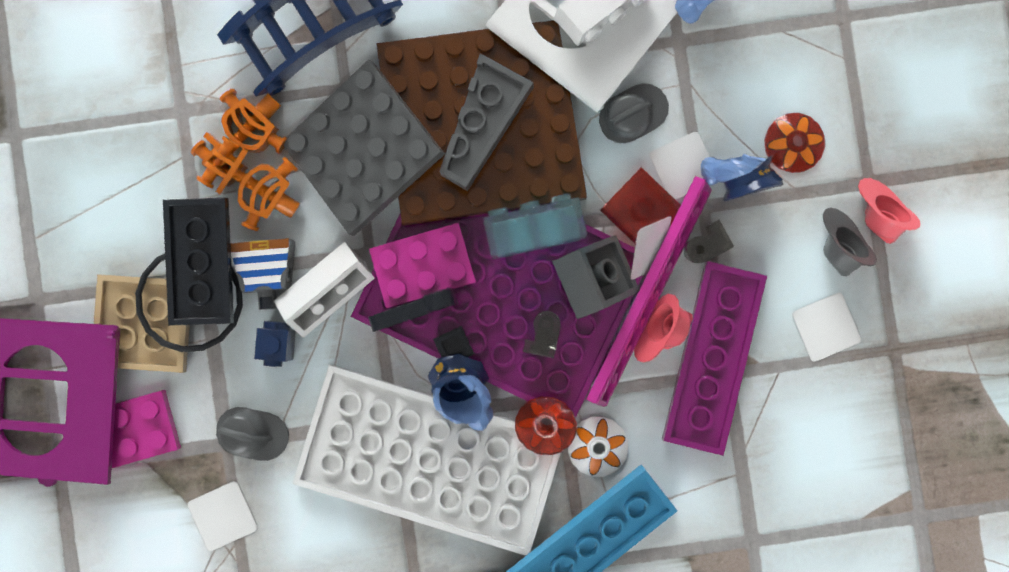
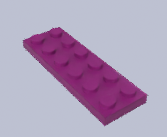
(714, 358)

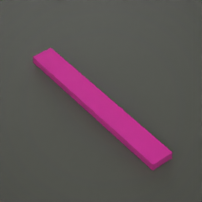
(650, 292)

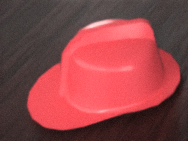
(885, 211)
(664, 330)

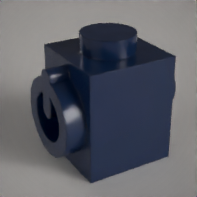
(274, 343)

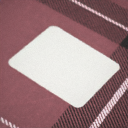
(679, 163)
(647, 246)
(826, 327)
(222, 516)

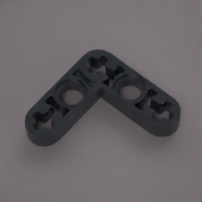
(429, 304)

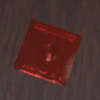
(639, 204)

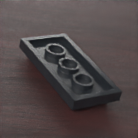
(198, 261)

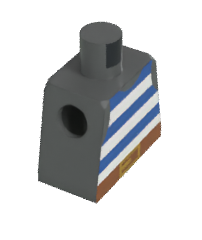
(264, 268)

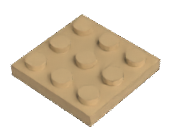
(137, 350)

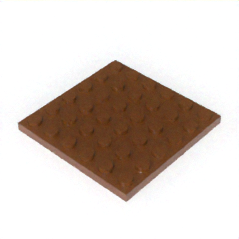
(533, 158)

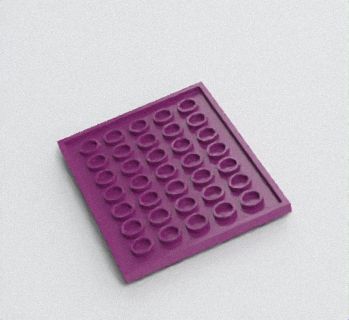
(501, 312)

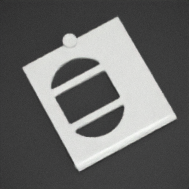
(599, 66)

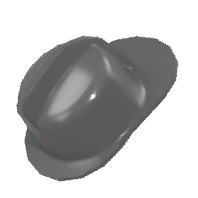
(633, 113)
(845, 244)
(252, 434)

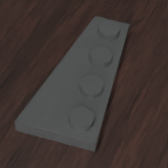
(489, 109)

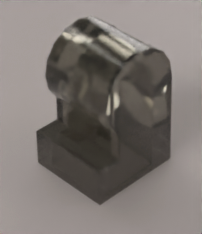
(704, 248)
(547, 329)

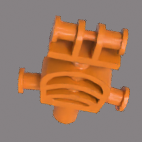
(261, 113)
(278, 200)

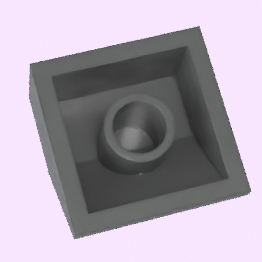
(596, 276)

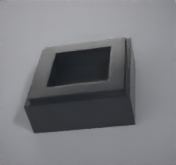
(454, 343)

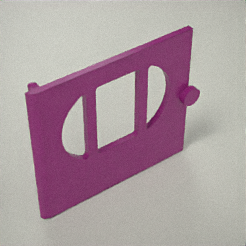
(91, 376)

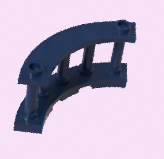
(241, 29)

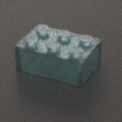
(535, 226)

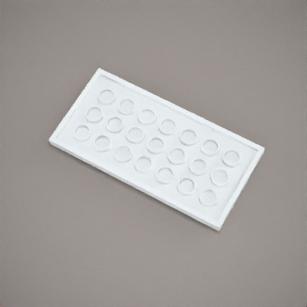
(405, 459)

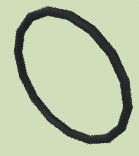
(139, 310)

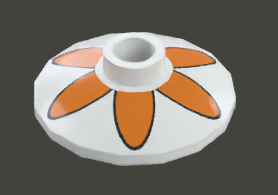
(598, 430)

